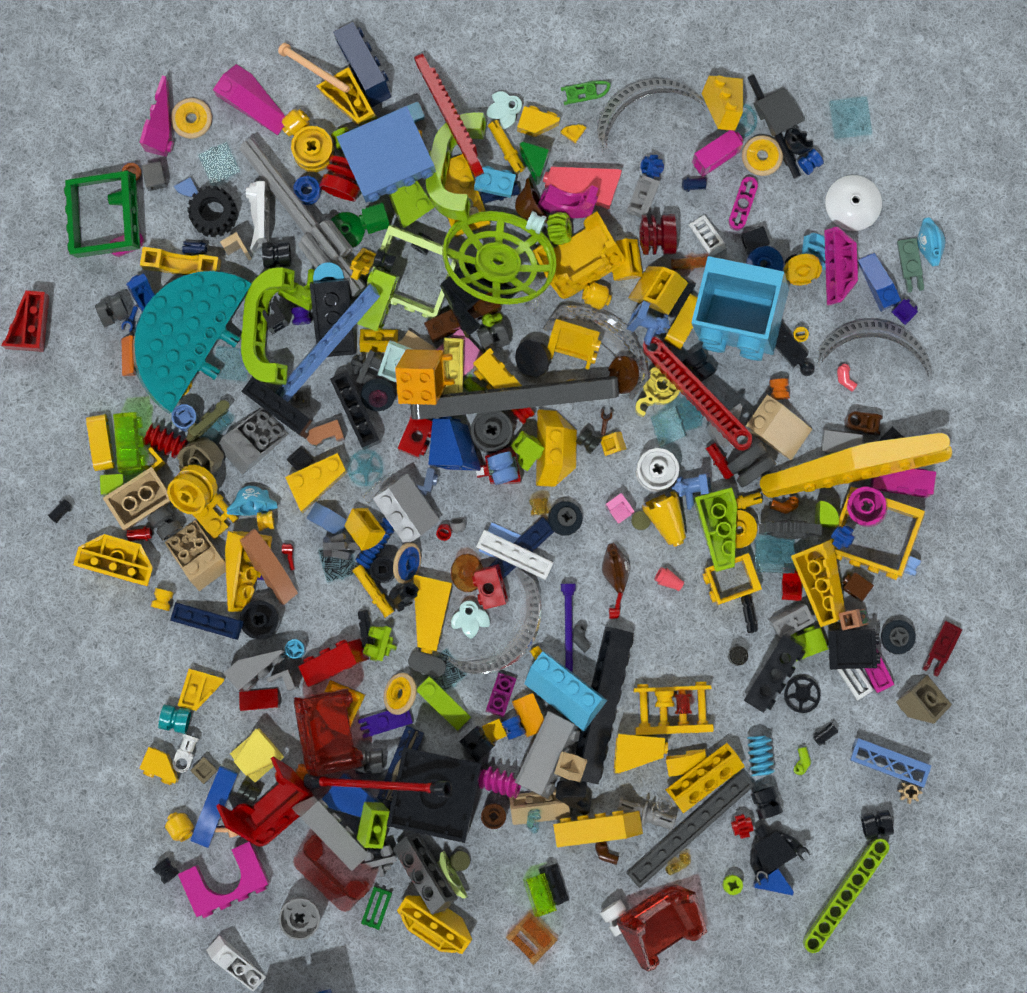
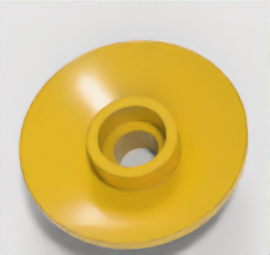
(749, 527)

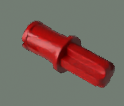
(719, 460)

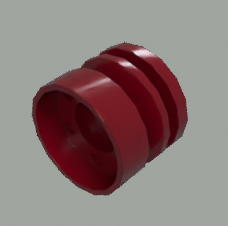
(658, 234)

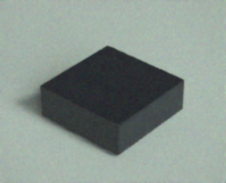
(300, 459)

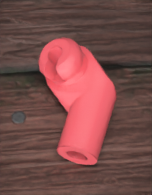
(844, 379)

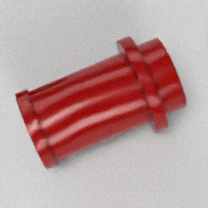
(139, 534)

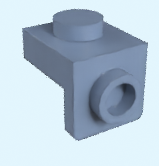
(430, 480)

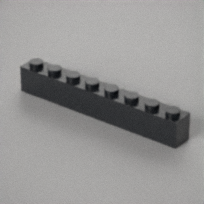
(607, 682)

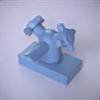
(642, 318)
(692, 485)

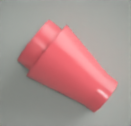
(668, 579)

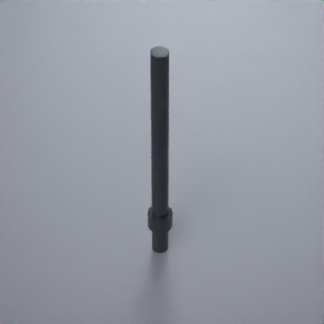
(788, 159)

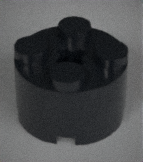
(271, 620)

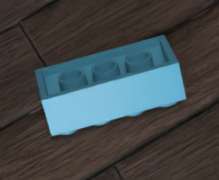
(564, 690)

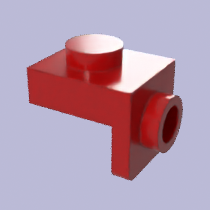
(791, 586)

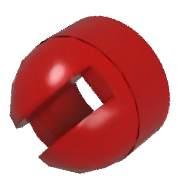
(443, 534)

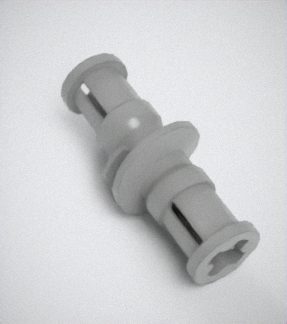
(647, 814)

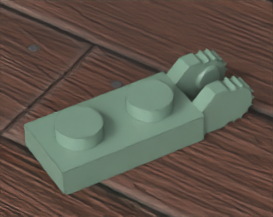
(910, 263)

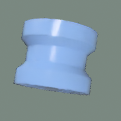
(911, 566)

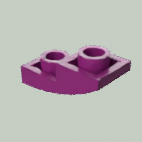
(500, 694)

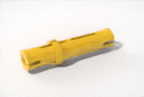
(510, 153)
(374, 592)

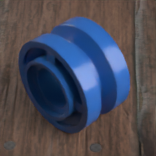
(307, 181)

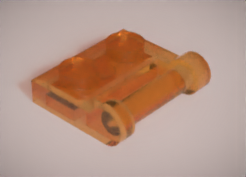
(536, 933)

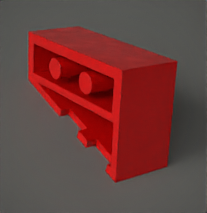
(29, 324)
(332, 661)

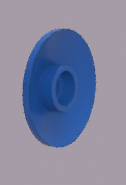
(770, 254)

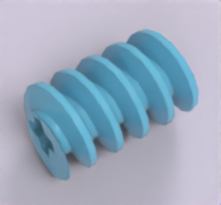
(760, 755)

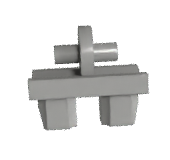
(387, 856)

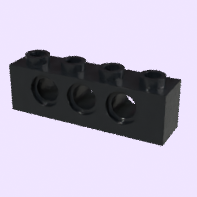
(355, 410)
(786, 645)

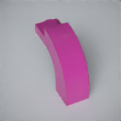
(575, 205)

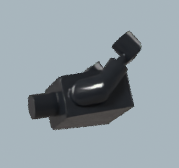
(773, 851)

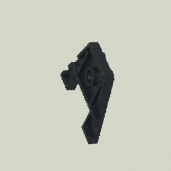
(461, 301)

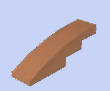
(269, 566)

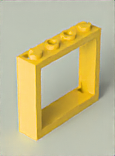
(873, 566)

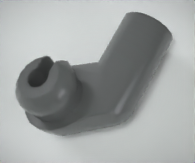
(579, 636)

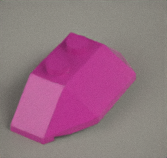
(839, 264)

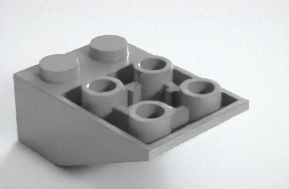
(252, 440)
(247, 670)

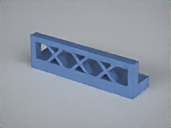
(892, 756)

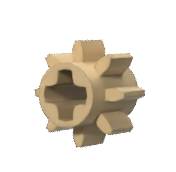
(912, 796)

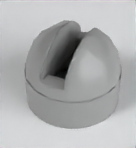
(457, 524)

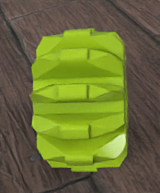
(559, 228)

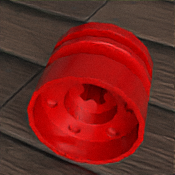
(342, 181)

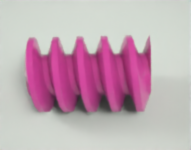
(499, 783)

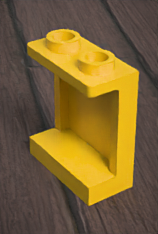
(574, 341)

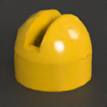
(800, 338)

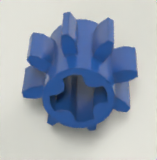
(652, 166)
(842, 537)

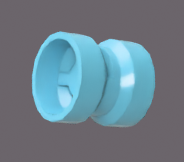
(295, 649)

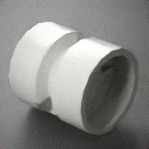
(611, 914)

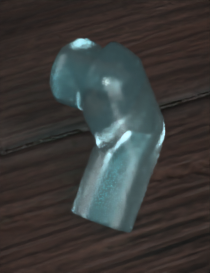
(531, 823)

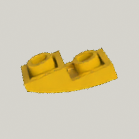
(682, 764)

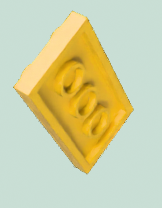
(461, 181)

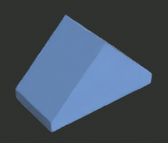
(327, 519)

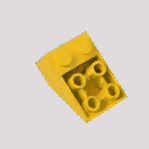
(659, 288)

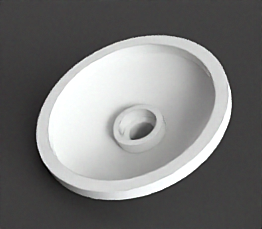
(844, 211)

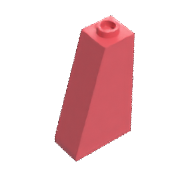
(579, 179)

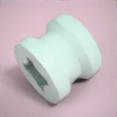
(536, 222)

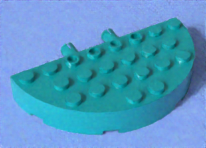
(181, 330)

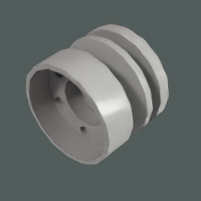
(299, 930)

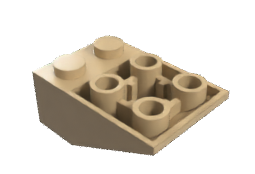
(196, 555)

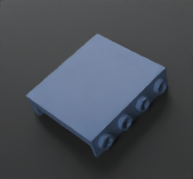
(386, 154)

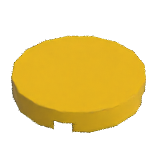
(802, 269)

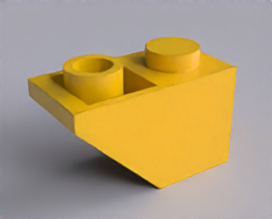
(536, 122)
(159, 764)

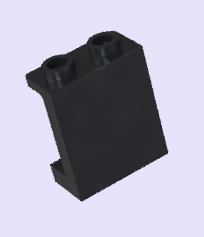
(853, 649)

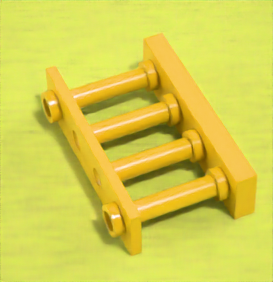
(664, 726)

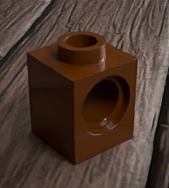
(856, 586)

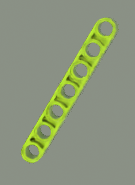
(844, 905)

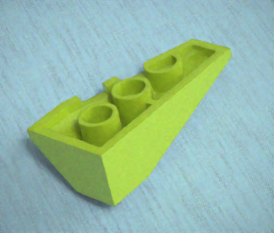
(718, 522)

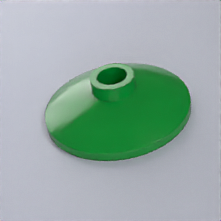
(355, 233)

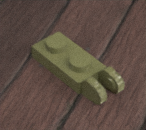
(197, 430)

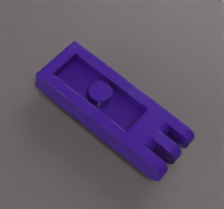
(384, 722)

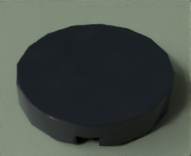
(532, 358)

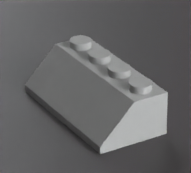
(540, 764)
(329, 830)

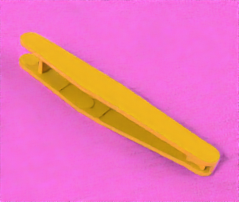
(859, 463)

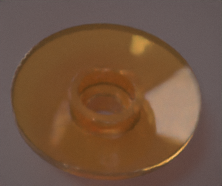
(468, 564)

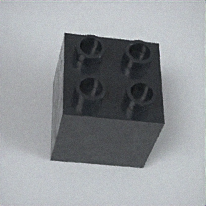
(429, 813)

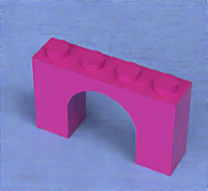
(205, 900)

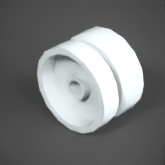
(659, 459)

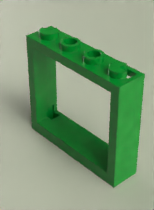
(130, 214)

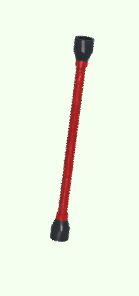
(439, 788)

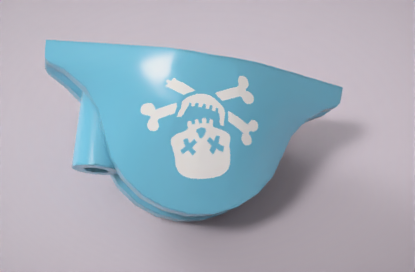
(931, 241)
(250, 501)

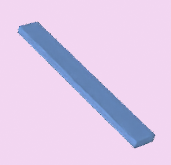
(328, 342)

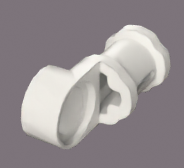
(186, 754)

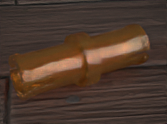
(688, 263)

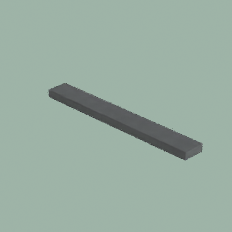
(690, 829)

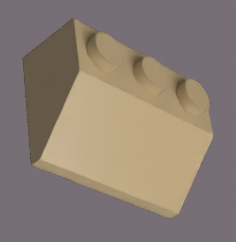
(137, 498)

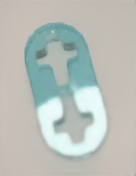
(218, 428)

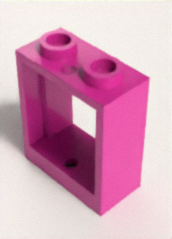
(717, 152)

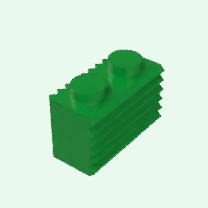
(374, 218)

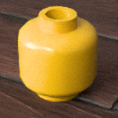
(295, 121)
(596, 295)
(179, 826)

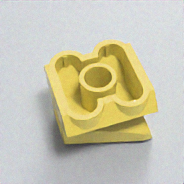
(254, 755)

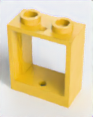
(751, 575)

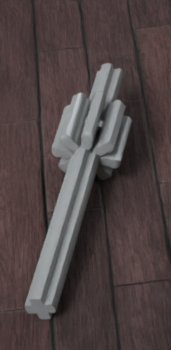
(320, 242)

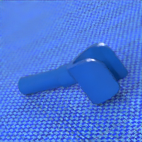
(130, 319)

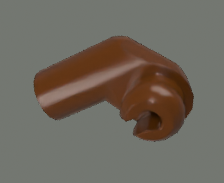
(604, 854)

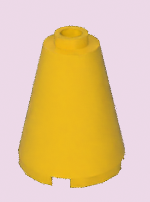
(667, 517)

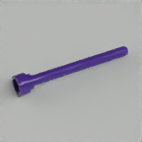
(568, 590)

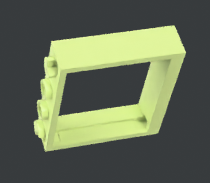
(411, 305)

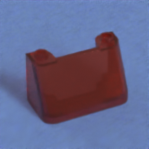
(326, 732)
(342, 897)
(661, 922)

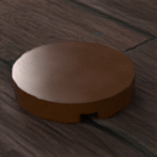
(627, 372)

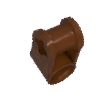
(867, 422)

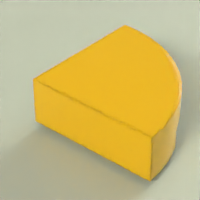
(573, 132)

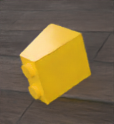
(636, 751)

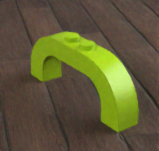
(447, 203)
(254, 325)

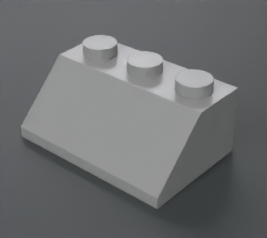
(406, 508)

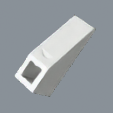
(235, 963)

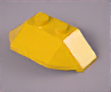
(559, 454)
(115, 558)
(442, 930)

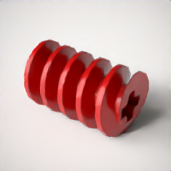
(164, 441)

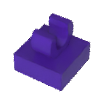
(905, 311)

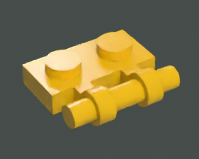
(211, 520)

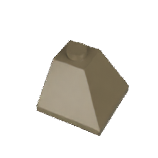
(924, 701)

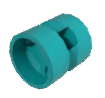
(174, 719)

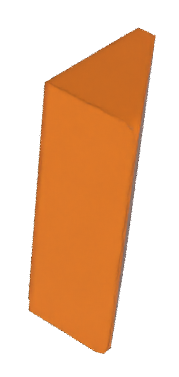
(128, 367)

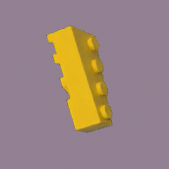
(821, 581)
(598, 828)

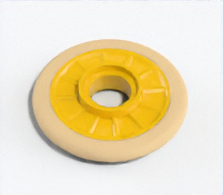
(197, 128)
(758, 166)
(403, 704)

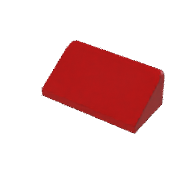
(258, 699)

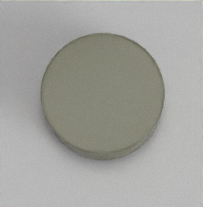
(640, 521)
(459, 861)

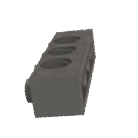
(425, 873)

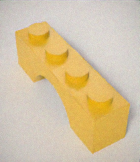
(167, 262)

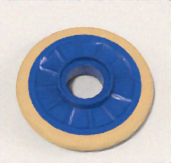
(411, 553)

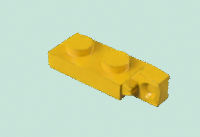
(362, 263)

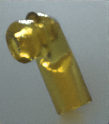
(680, 865)

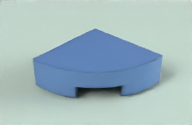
(186, 188)

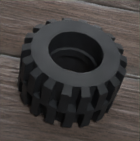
(208, 196)

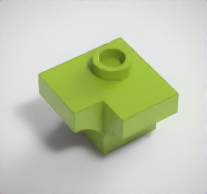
(528, 448)

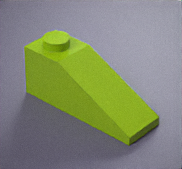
(443, 703)

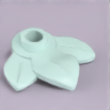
(502, 110)
(470, 621)

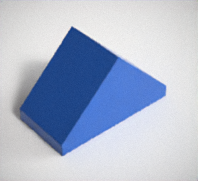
(776, 883)

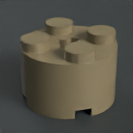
(201, 453)

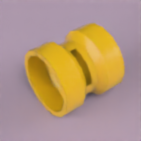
(162, 598)

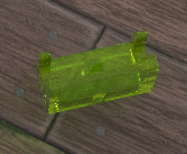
(539, 895)

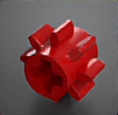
(742, 826)

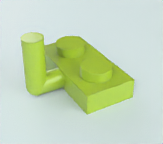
(300, 295)

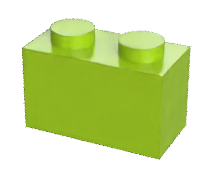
(373, 825)

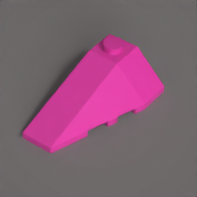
(245, 94)
(156, 133)

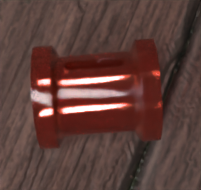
(683, 703)

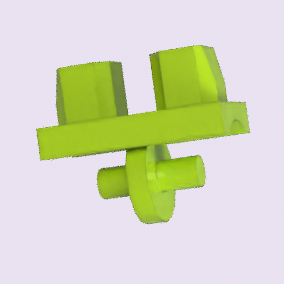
(382, 644)

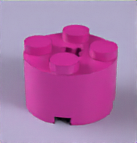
(871, 496)

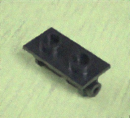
(555, 883)

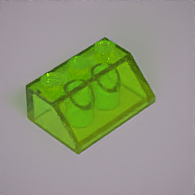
(129, 443)

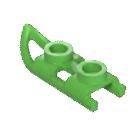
(589, 91)

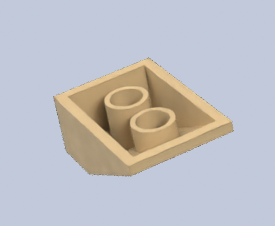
(778, 427)

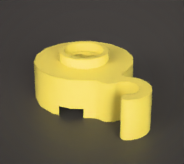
(653, 394)

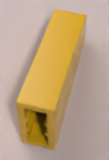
(430, 611)

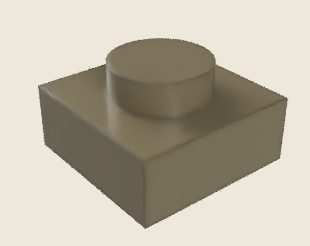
(204, 770)

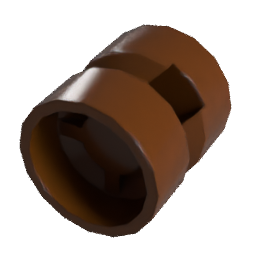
(493, 816)

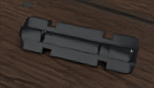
(749, 614)
(365, 627)

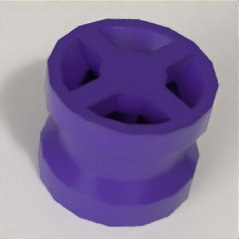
(301, 316)

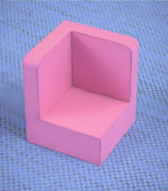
(619, 508)

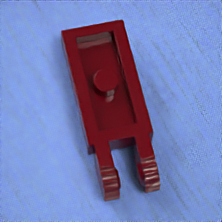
(942, 646)

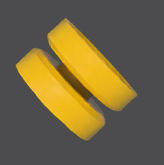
(309, 138)
(192, 489)

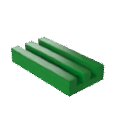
(371, 924)

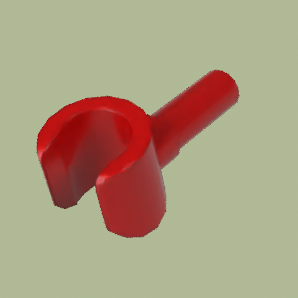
(288, 549)
(615, 612)

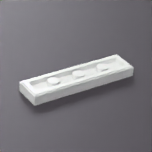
(514, 554)

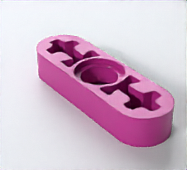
(743, 218)

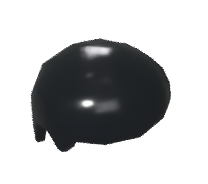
(797, 142)

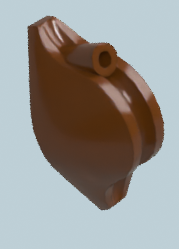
(528, 201)
(615, 568)

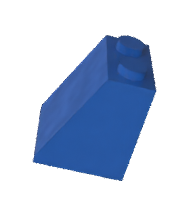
(452, 446)
(348, 799)

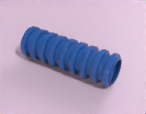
(368, 555)

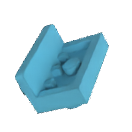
(495, 182)

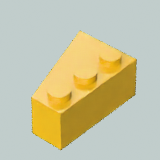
(313, 481)

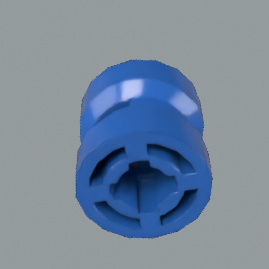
(810, 161)
(513, 727)

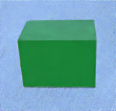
(535, 159)

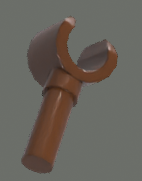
(606, 418)

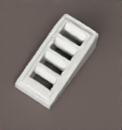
(720, 246)

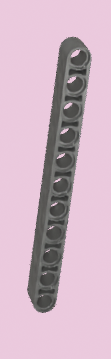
(519, 397)

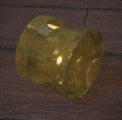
(539, 506)

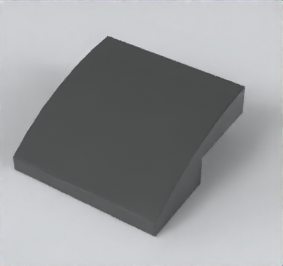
(778, 111)

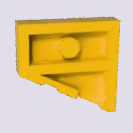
(197, 689)

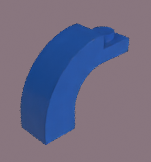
(140, 290)

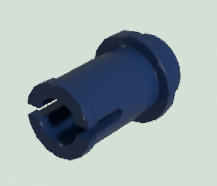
(693, 184)
(194, 247)

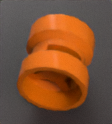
(779, 389)

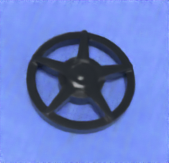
(802, 694)

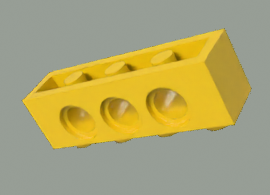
(705, 778)

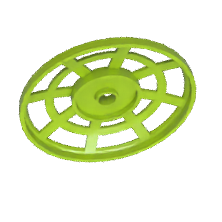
(498, 252)

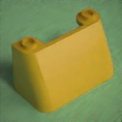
(583, 259)

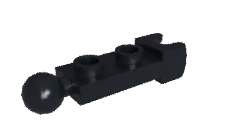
(793, 352)

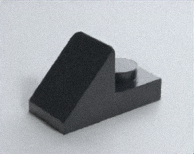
(574, 795)

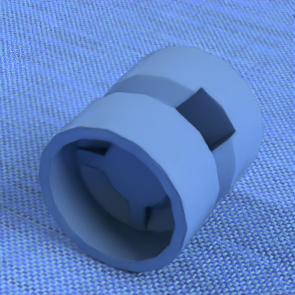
(184, 416)
(502, 468)

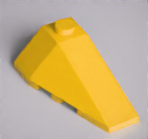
(240, 571)

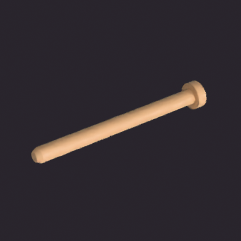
(285, 50)

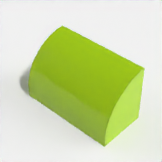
(826, 515)

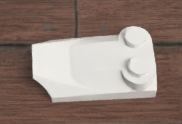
(259, 197)

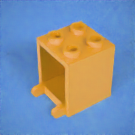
(422, 376)

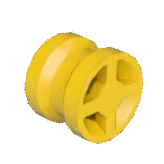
(265, 520)
(664, 699)

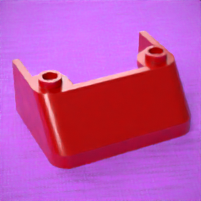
(271, 813)

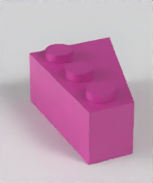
(910, 482)

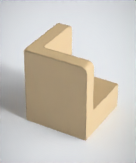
(570, 766)

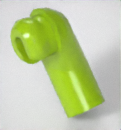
(489, 320)
(803, 763)

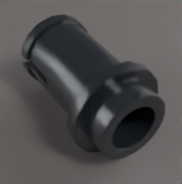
(60, 510)
(825, 734)

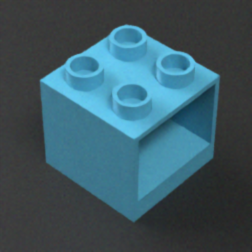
(740, 307)

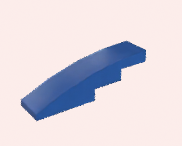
(210, 816)

